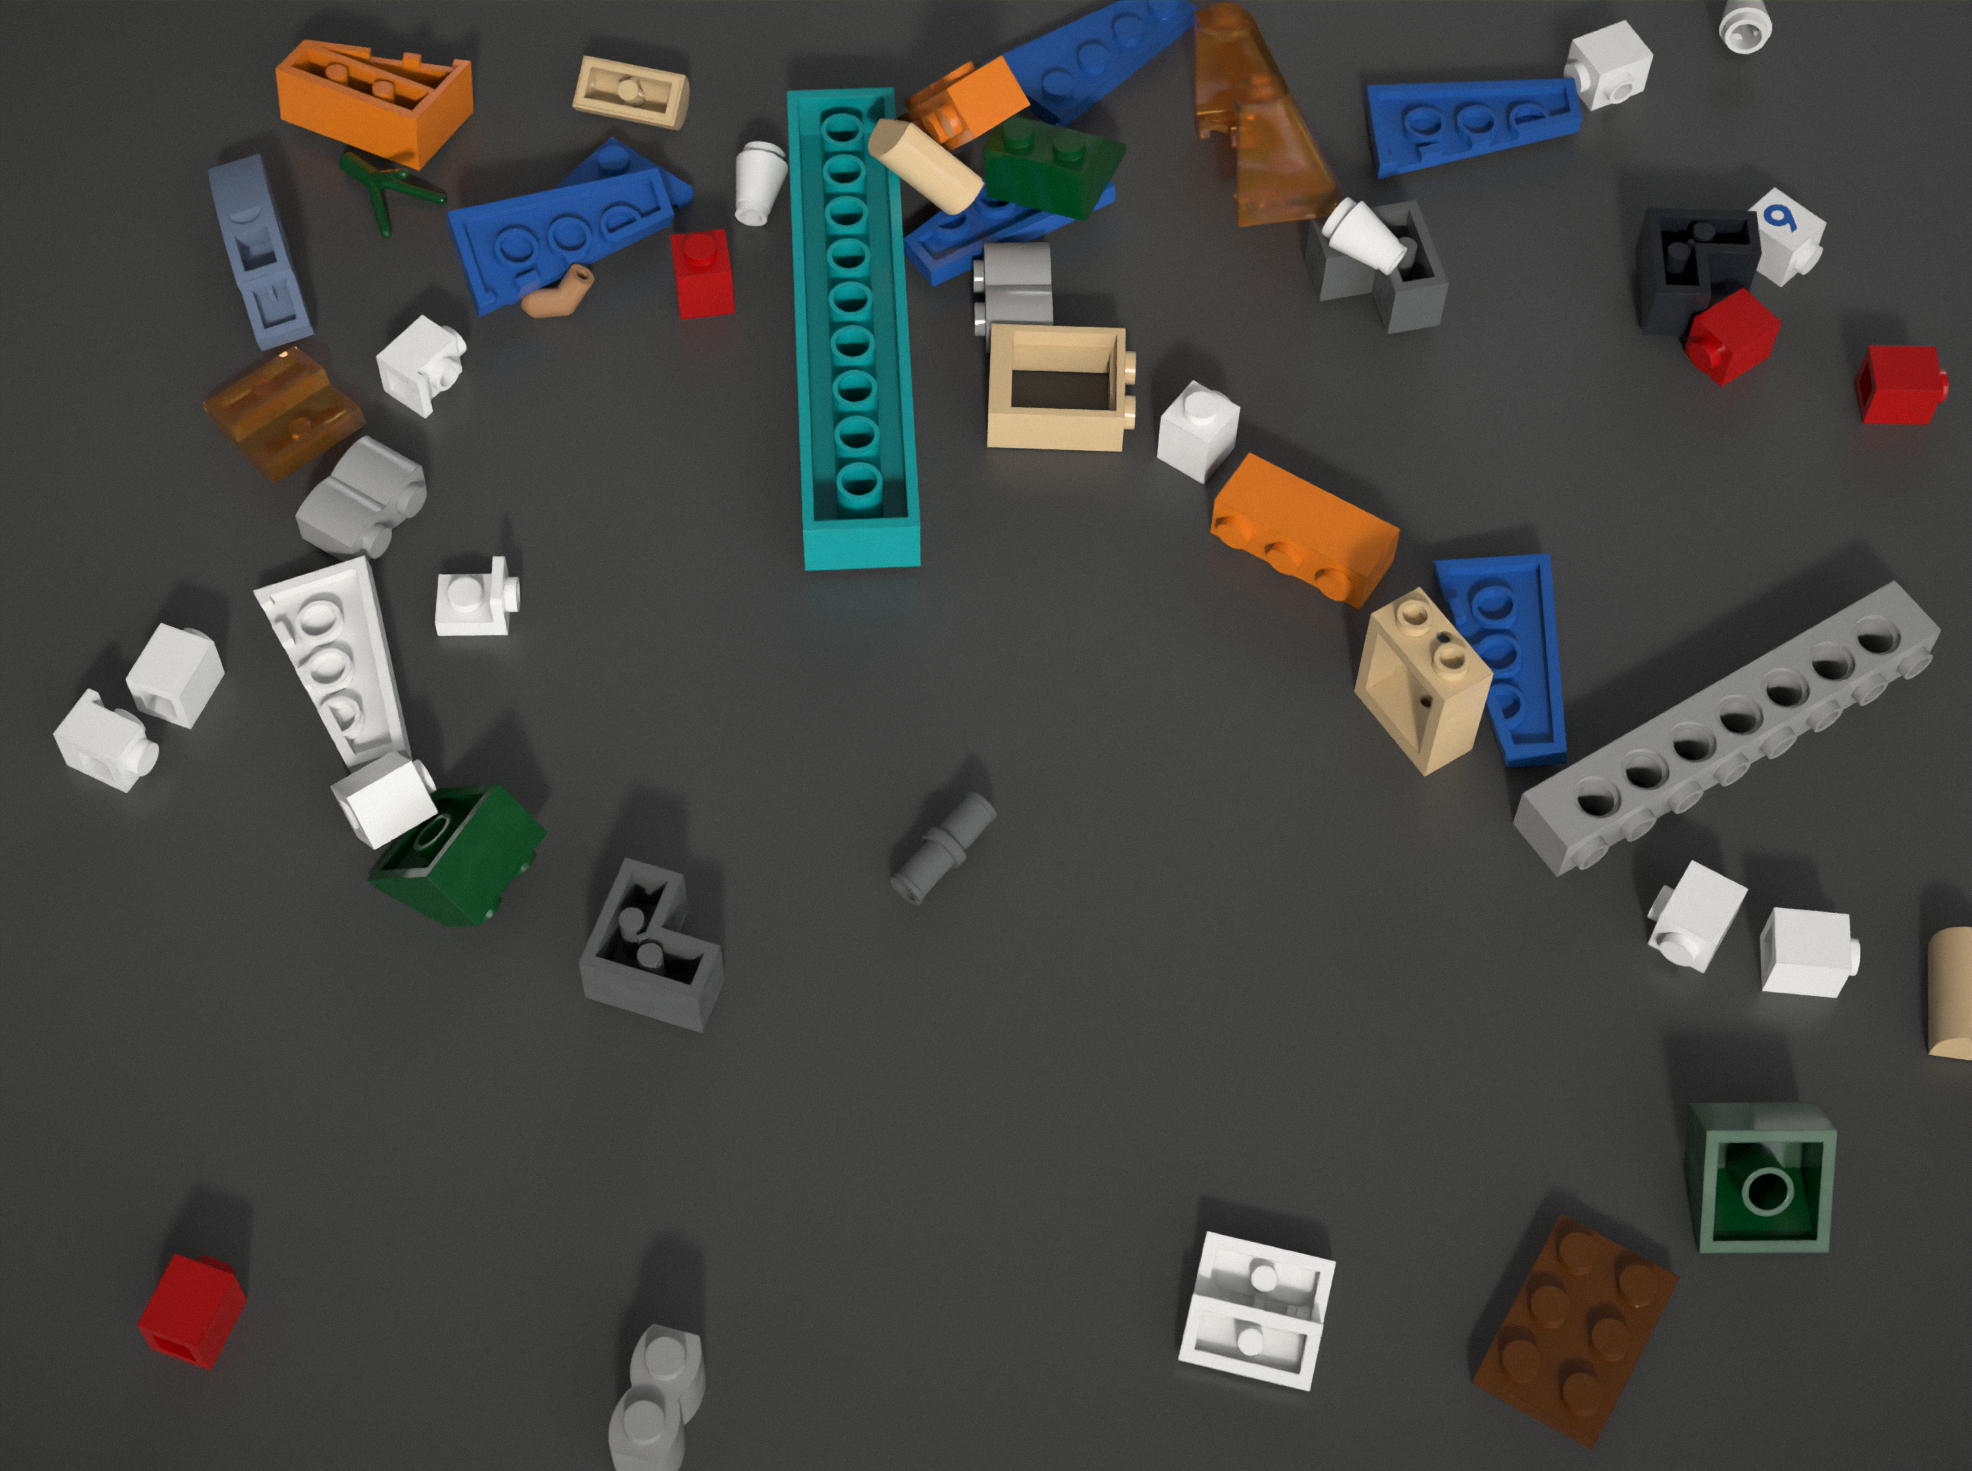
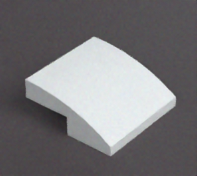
(1257, 1311)

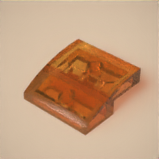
(284, 414)

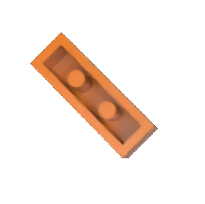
(1304, 531)

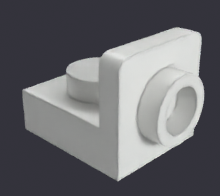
(477, 602)

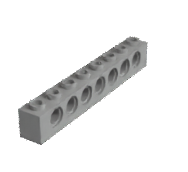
(1836, 648)

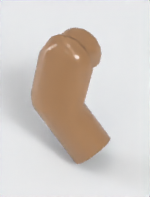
(561, 299)

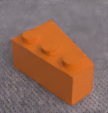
(375, 102)

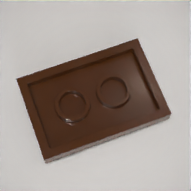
(1576, 1331)

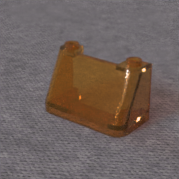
(1248, 97)

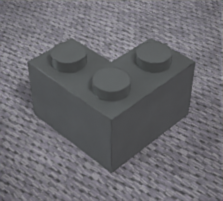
(1408, 296)
(642, 959)

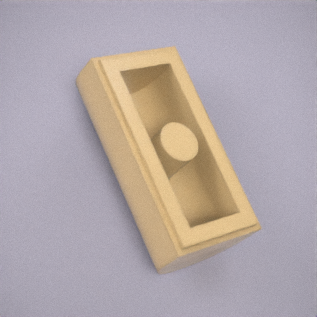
(632, 93)
(924, 165)
(1950, 993)

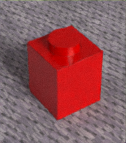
(702, 274)
(1732, 337)
(1900, 385)
(193, 1310)

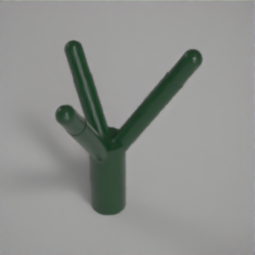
(379, 180)

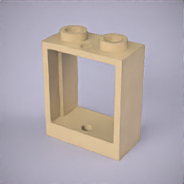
(1059, 351)
(1419, 687)

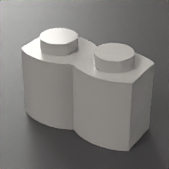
(1013, 285)
(362, 501)
(664, 1397)

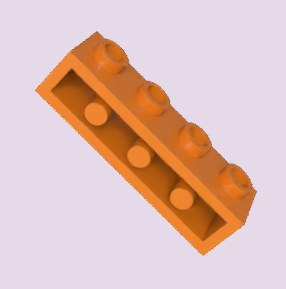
(966, 103)

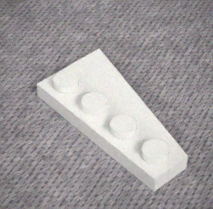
(342, 656)

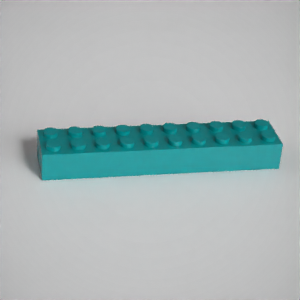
(851, 336)

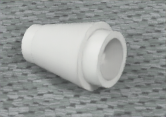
(1745, 21)
(758, 181)
(1363, 236)

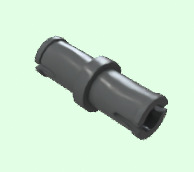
(943, 848)

